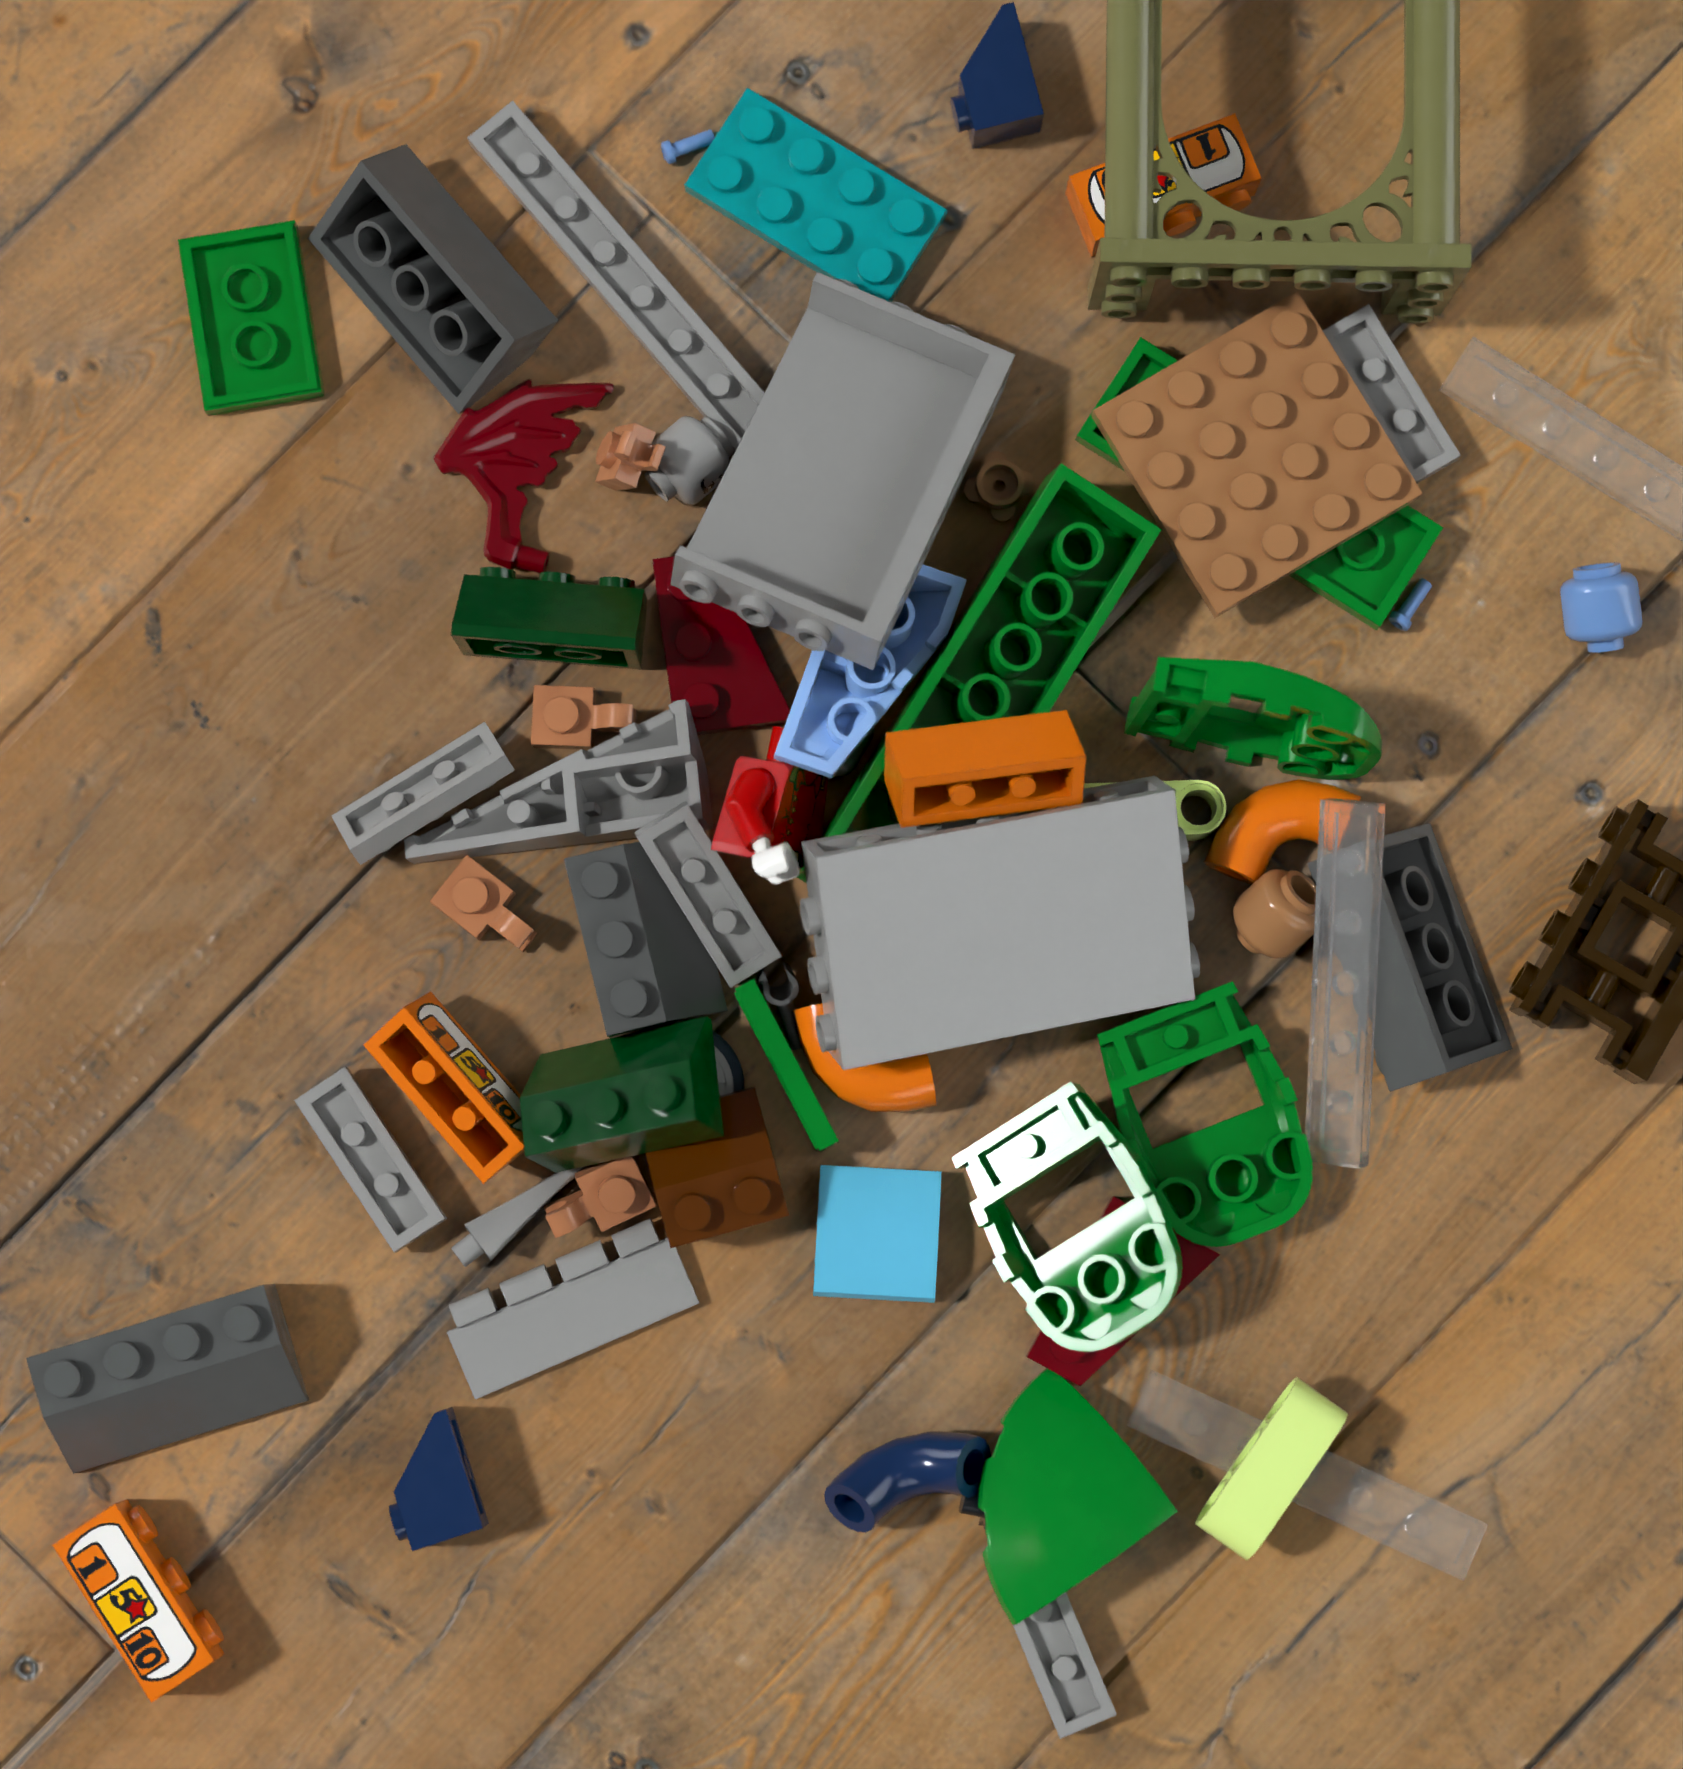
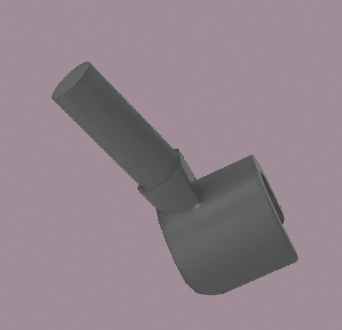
(783, 999)

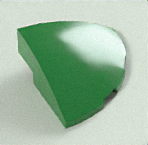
(1060, 1497)

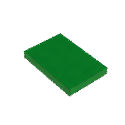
(251, 318)

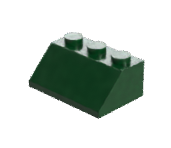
(551, 619)
(622, 1097)

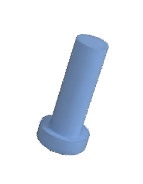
(687, 145)
(1402, 618)

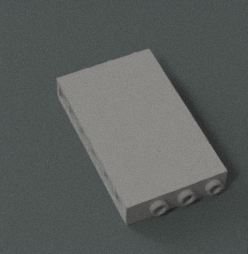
(845, 472)
(998, 924)

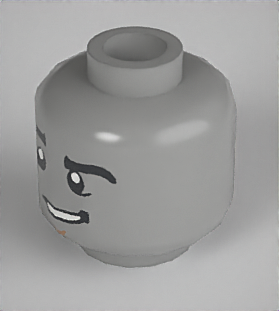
(692, 461)

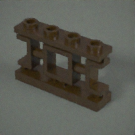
(1590, 916)

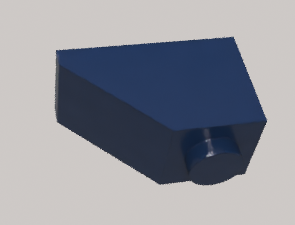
(998, 86)
(438, 1488)

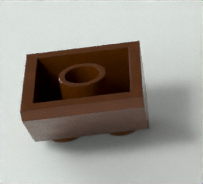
(720, 1180)

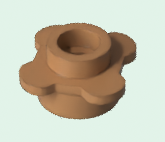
(996, 469)

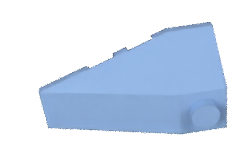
(845, 700)

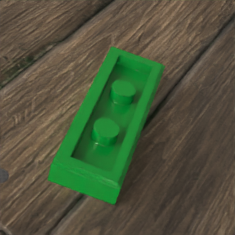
(785, 1066)

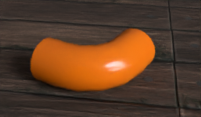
(1267, 821)
(878, 1087)

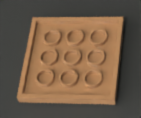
(1256, 454)

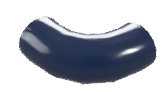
(905, 1470)

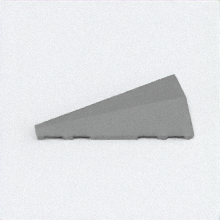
(585, 795)

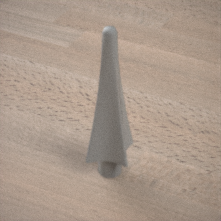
(497, 1227)

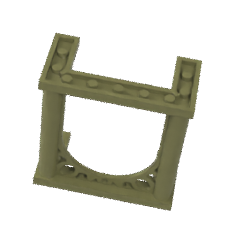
(1413, 273)

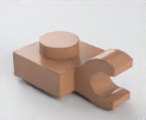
(625, 455)
(569, 717)
(480, 901)
(608, 1192)

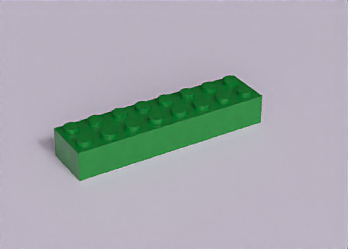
(1019, 627)

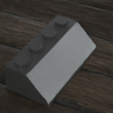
(431, 276)
(1430, 980)
(168, 1378)

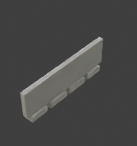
(567, 1319)

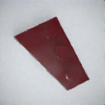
(714, 662)

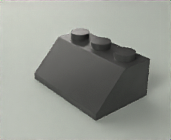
(640, 943)

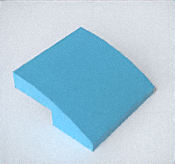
(877, 1233)

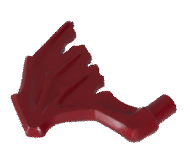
(512, 448)

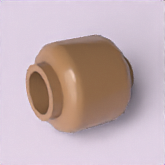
(1276, 913)

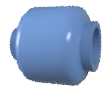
(1601, 606)

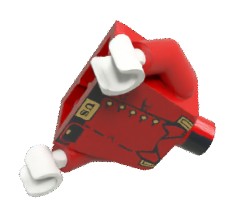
(770, 813)

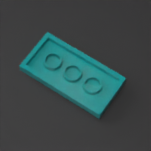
(814, 198)

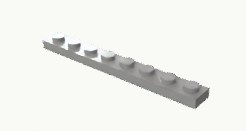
(618, 270)

